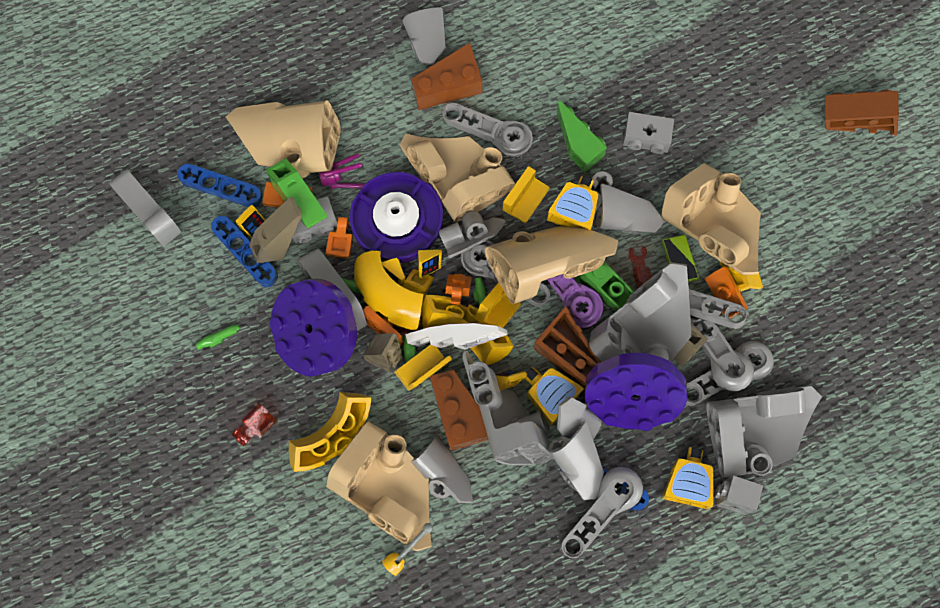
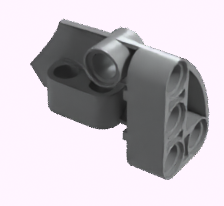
(651, 321)
(759, 427)
(511, 432)

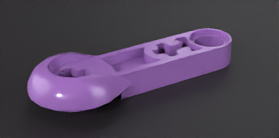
(575, 293)

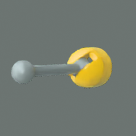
(394, 561)

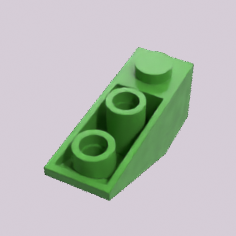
(581, 143)
(289, 183)
(608, 285)

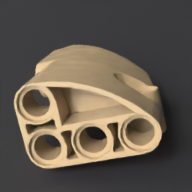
(716, 215)
(383, 484)

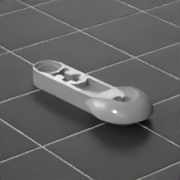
(491, 129)
(483, 269)
(701, 302)
(752, 348)
(724, 357)
(606, 506)

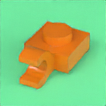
(340, 242)
(458, 286)

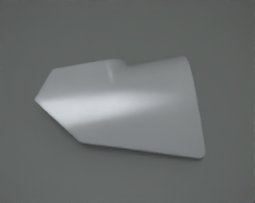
(426, 34)
(626, 212)
(470, 234)
(571, 416)
(579, 462)
(444, 471)

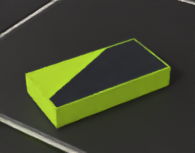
(678, 251)

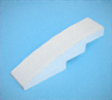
(461, 335)

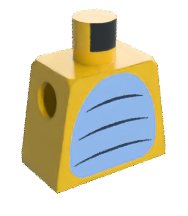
(575, 205)
(550, 391)
(690, 481)

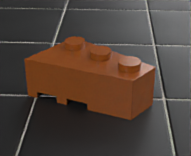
(448, 80)
(862, 110)
(567, 348)
(458, 411)

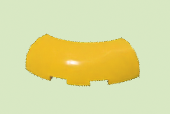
(384, 294)
(439, 311)
(333, 436)

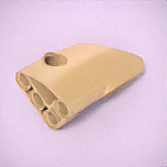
(299, 132)
(459, 172)
(537, 256)

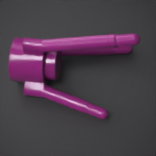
(334, 175)

